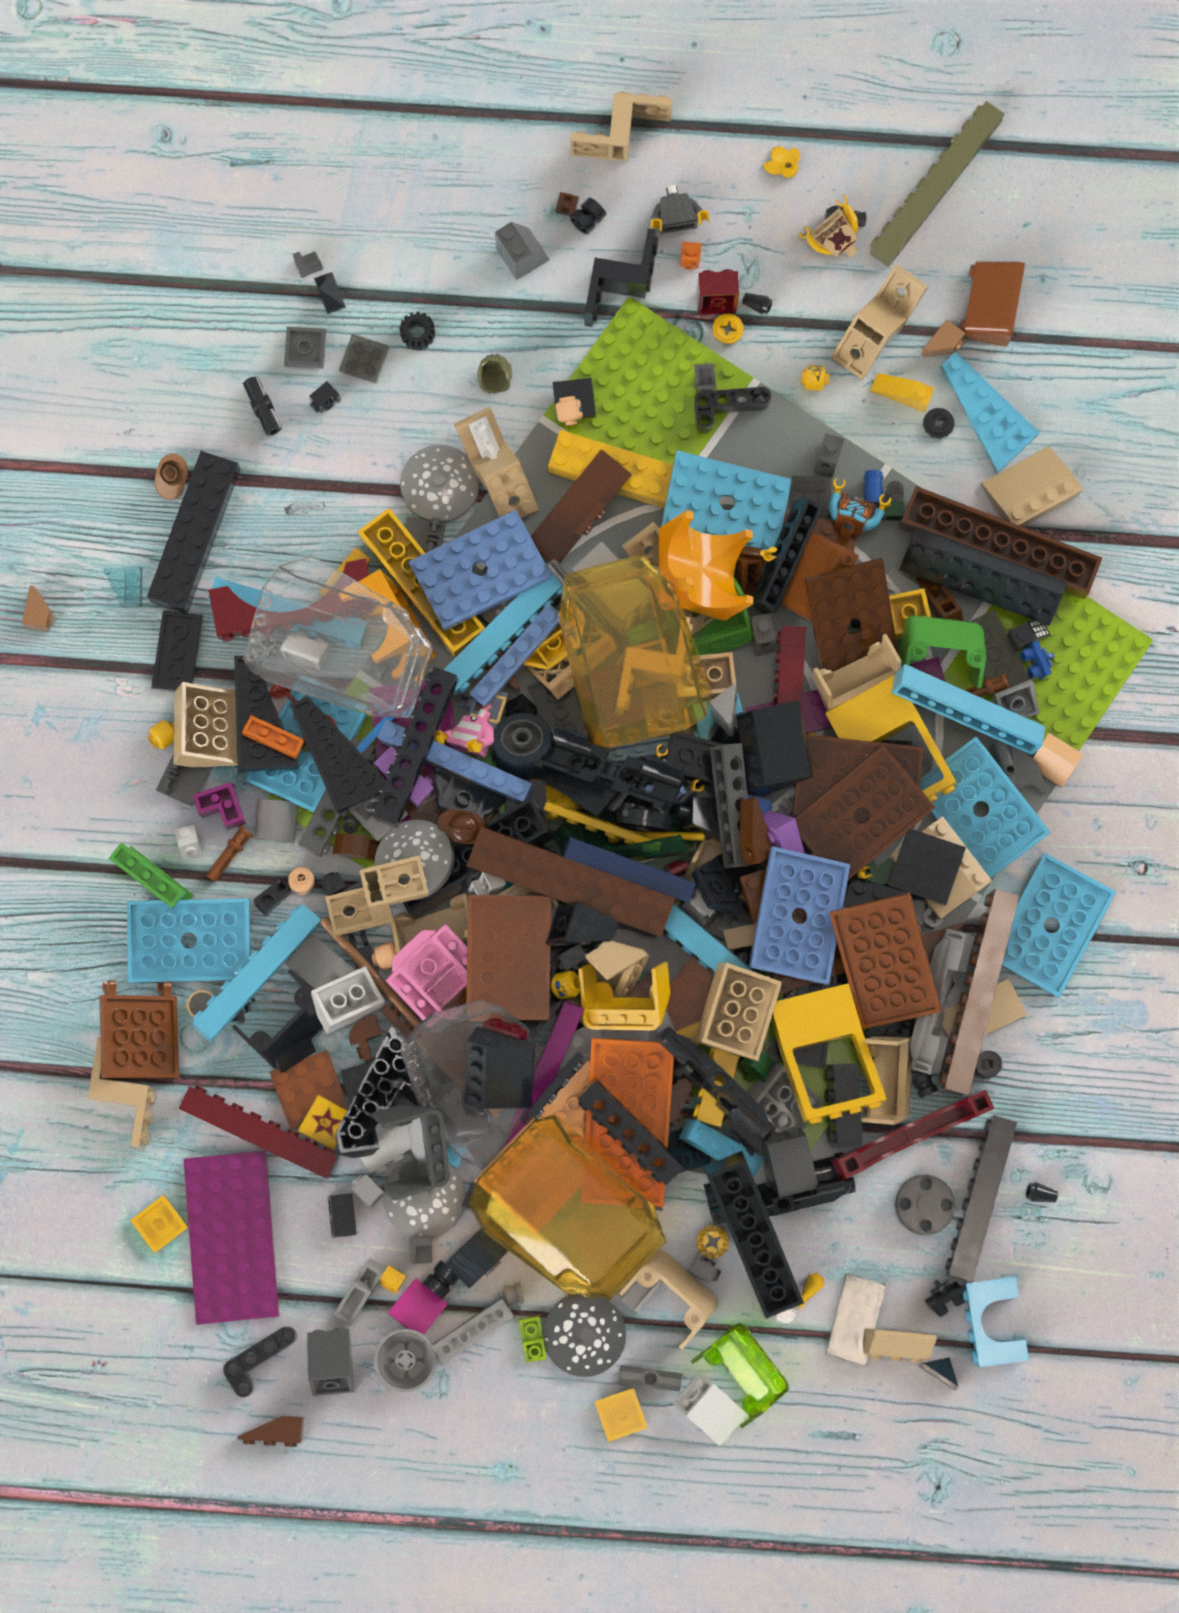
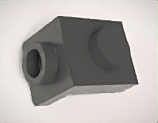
(704, 377)

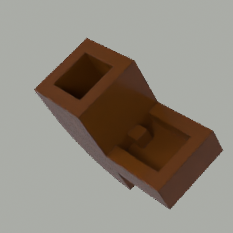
(355, 846)
(363, 1031)

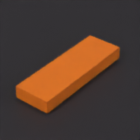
(273, 737)

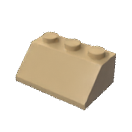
(898, 1345)

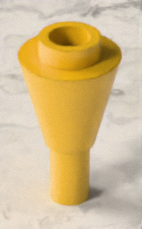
(812, 1285)

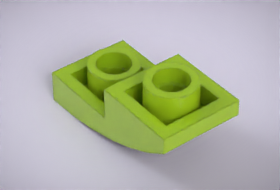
(532, 1338)

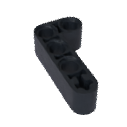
(733, 405)
(262, 1356)

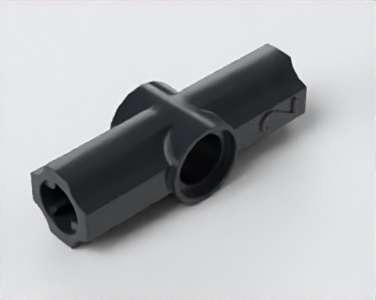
(262, 406)

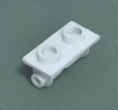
(484, 438)

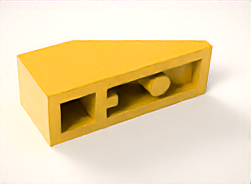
(903, 391)

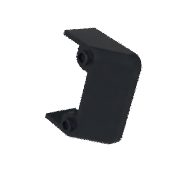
(301, 1024)

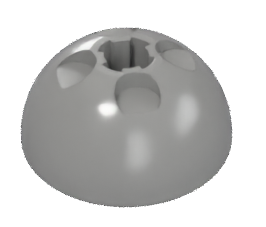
(392, 1360)

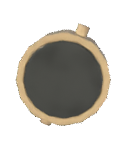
(197, 1001)

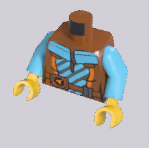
(854, 514)

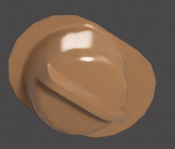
(171, 476)

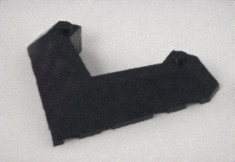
(381, 1084)

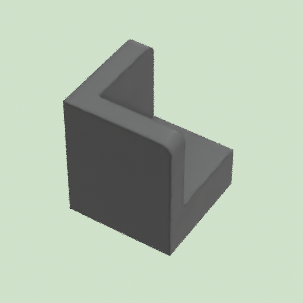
(307, 264)
(421, 1250)

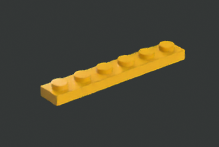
(593, 823)

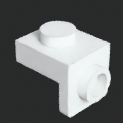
(188, 842)

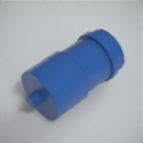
(873, 486)

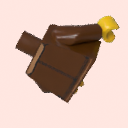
(749, 567)

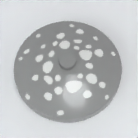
(439, 483)
(421, 839)
(427, 1212)

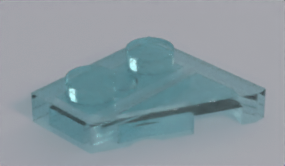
(126, 584)

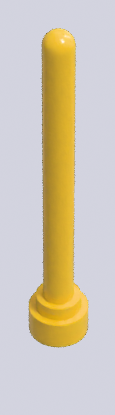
(694, 836)

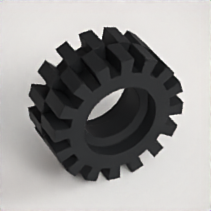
(417, 342)

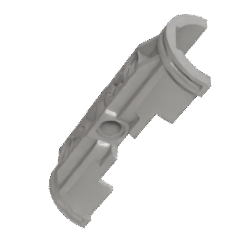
(926, 1044)

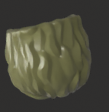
(494, 374)

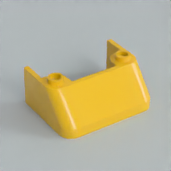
(611, 1013)

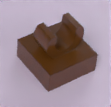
(566, 204)

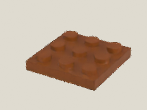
(303, 1083)

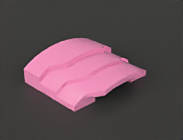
(430, 970)

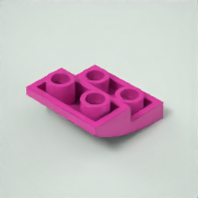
(417, 1307)

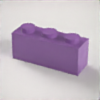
(424, 786)

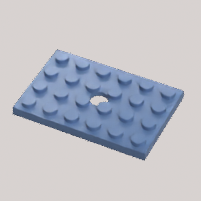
(458, 592)
(805, 883)

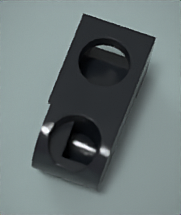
(272, 897)

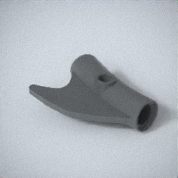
(1023, 766)

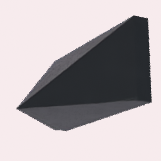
(329, 292)
(942, 1370)

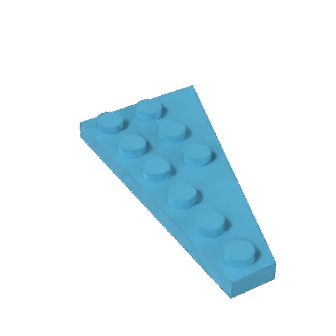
(994, 420)

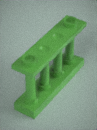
(149, 875)

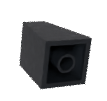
(580, 925)

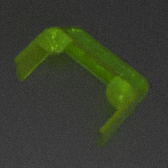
(749, 1368)

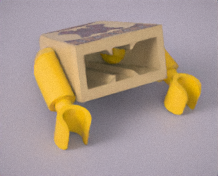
(835, 233)

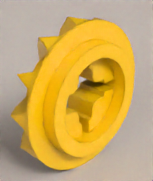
(722, 322)
(722, 1244)

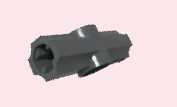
(664, 1379)

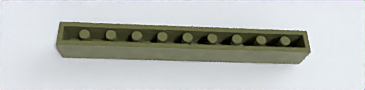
(937, 183)

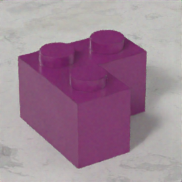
(222, 800)

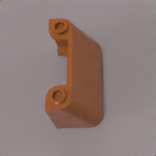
(993, 301)
(817, 558)

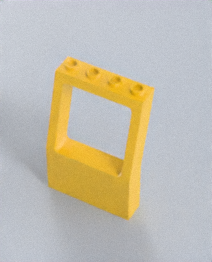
(880, 714)
(817, 1020)

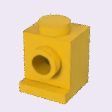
(392, 1279)

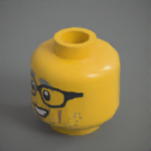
(814, 378)

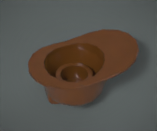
(460, 825)

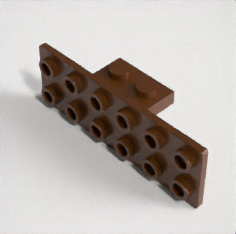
(580, 507)

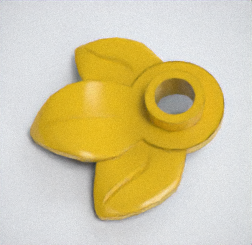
(781, 160)

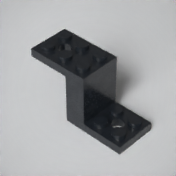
(621, 278)

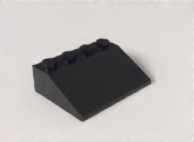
(774, 747)
(498, 1070)

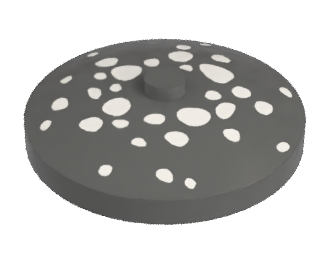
(584, 1335)

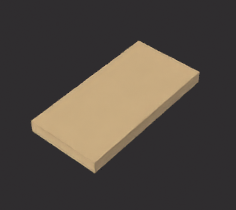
(1004, 1010)

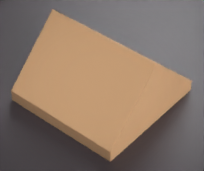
(1056, 760)

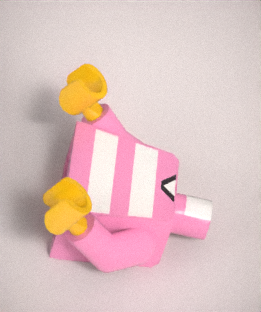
(471, 735)

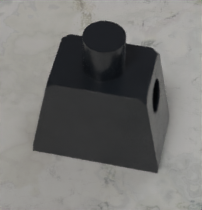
(699, 815)

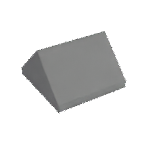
(1018, 699)
(724, 709)
(276, 820)

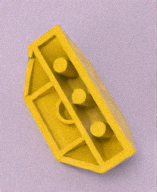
(550, 652)

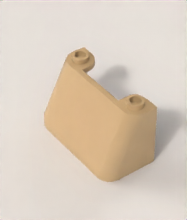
(456, 918)

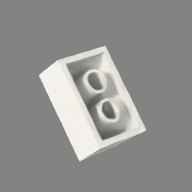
(346, 1000)
(392, 1148)

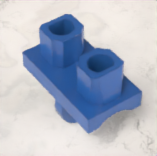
(1040, 660)

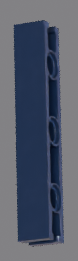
(628, 869)

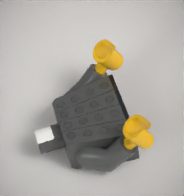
(677, 212)

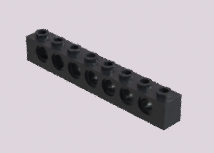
(393, 815)

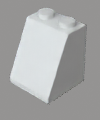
(710, 1409)

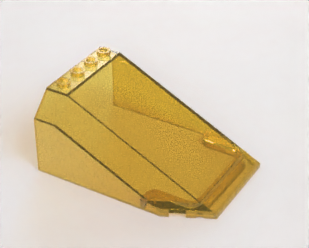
(631, 653)
(566, 1211)

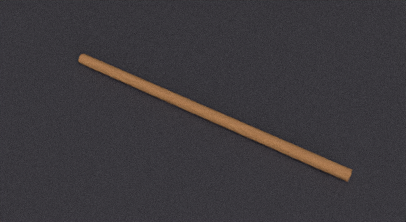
(380, 983)

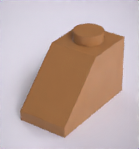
(944, 341)
(37, 613)

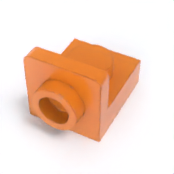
(690, 255)

